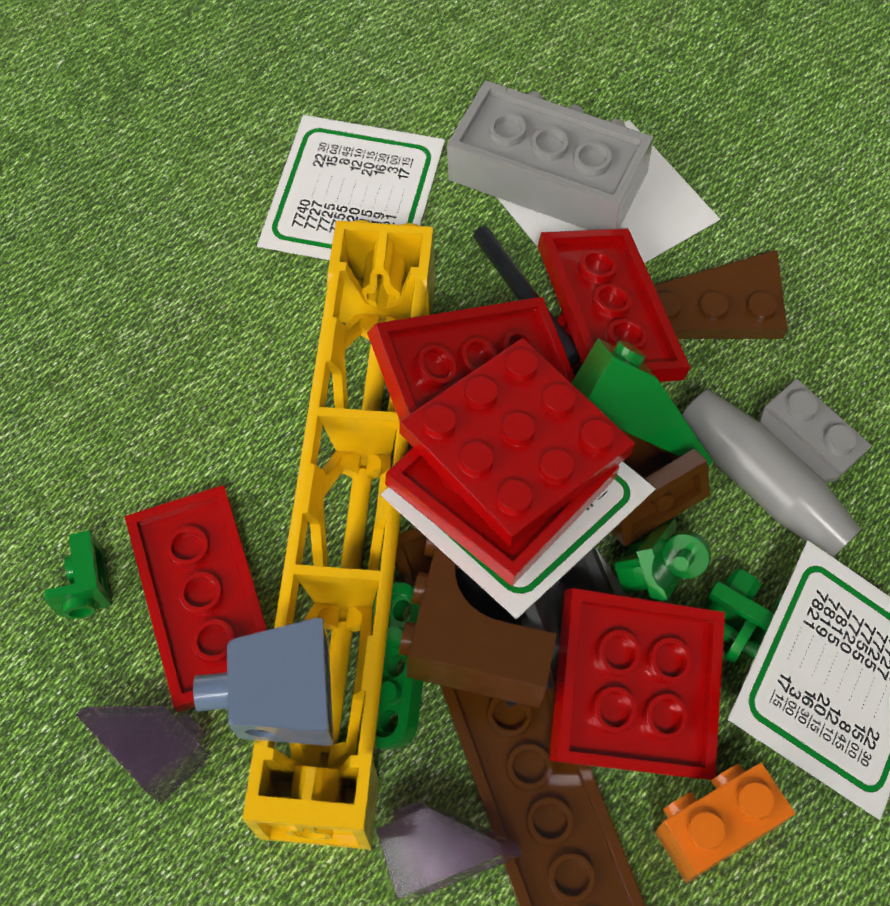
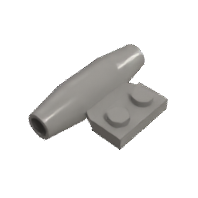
(785, 459)

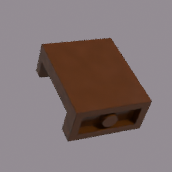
(677, 485)

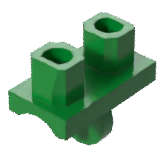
(662, 561)
(744, 619)

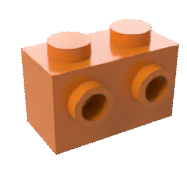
(722, 822)

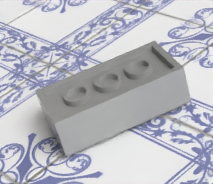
(549, 157)

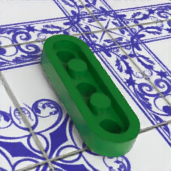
(398, 692)

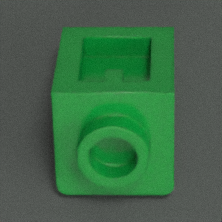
(87, 579)

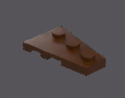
(728, 301)

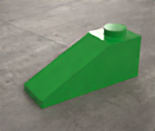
(634, 398)

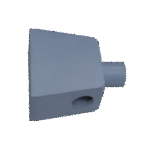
(274, 685)

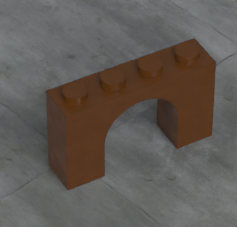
(470, 650)

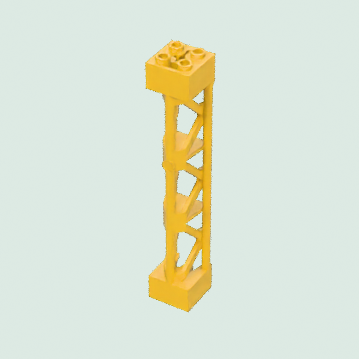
(327, 790)

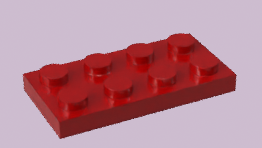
(611, 297)
(437, 350)
(194, 585)

